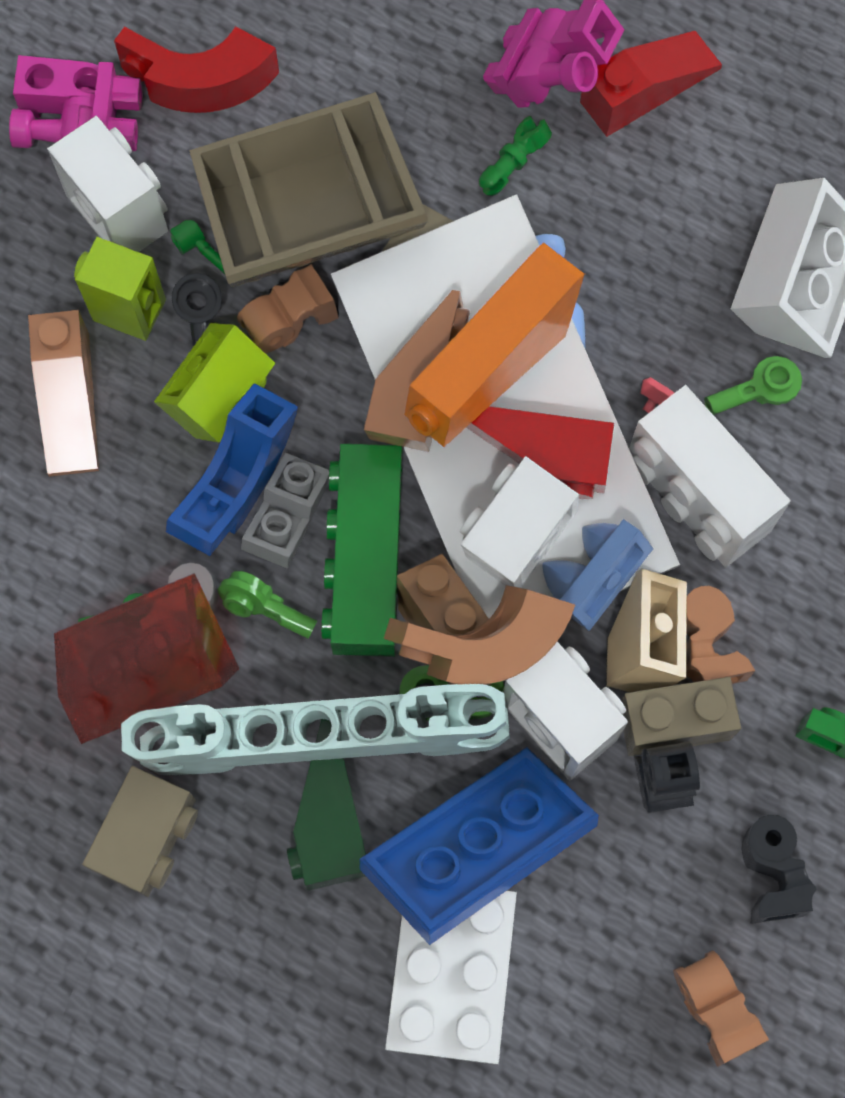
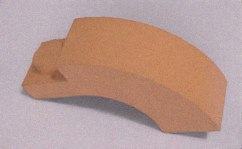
(501, 648)

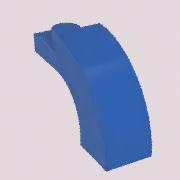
(238, 472)

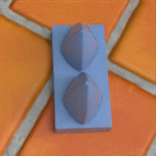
(614, 557)

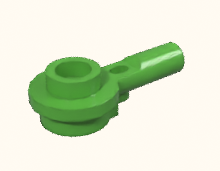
(773, 382)
(248, 595)

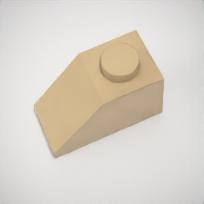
(649, 635)

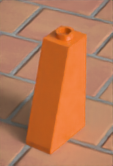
(496, 346)

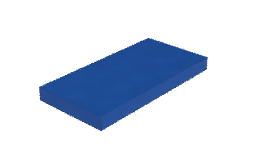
(478, 844)

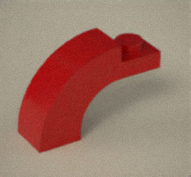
(201, 80)

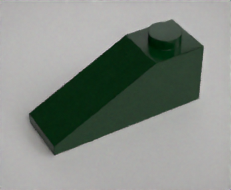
(326, 825)

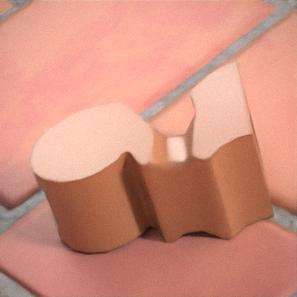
(278, 317)
(707, 620)
(720, 1006)

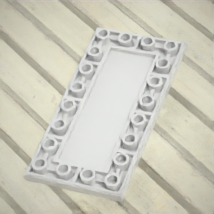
(393, 298)

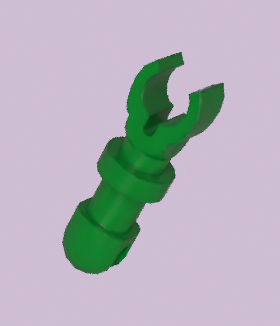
(513, 156)

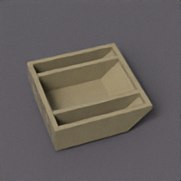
(306, 189)

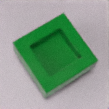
(824, 729)

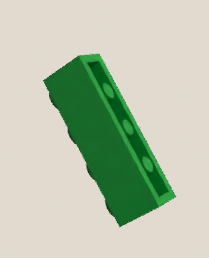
(365, 549)

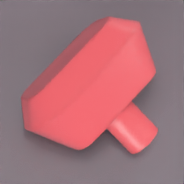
(655, 392)

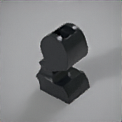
(667, 776)
(768, 851)

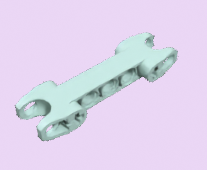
(219, 739)

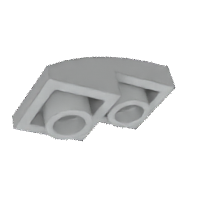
(286, 510)

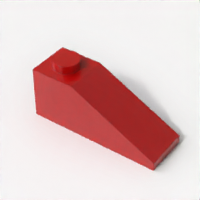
(646, 78)
(564, 446)

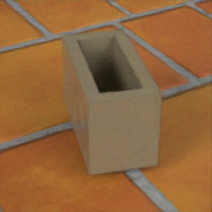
(681, 713)
(142, 832)

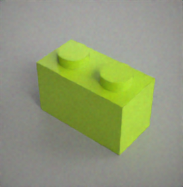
(120, 288)
(213, 380)

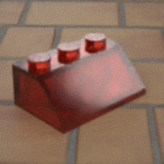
(140, 658)

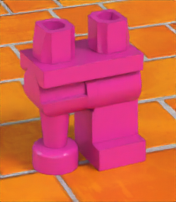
(554, 51)
(74, 90)

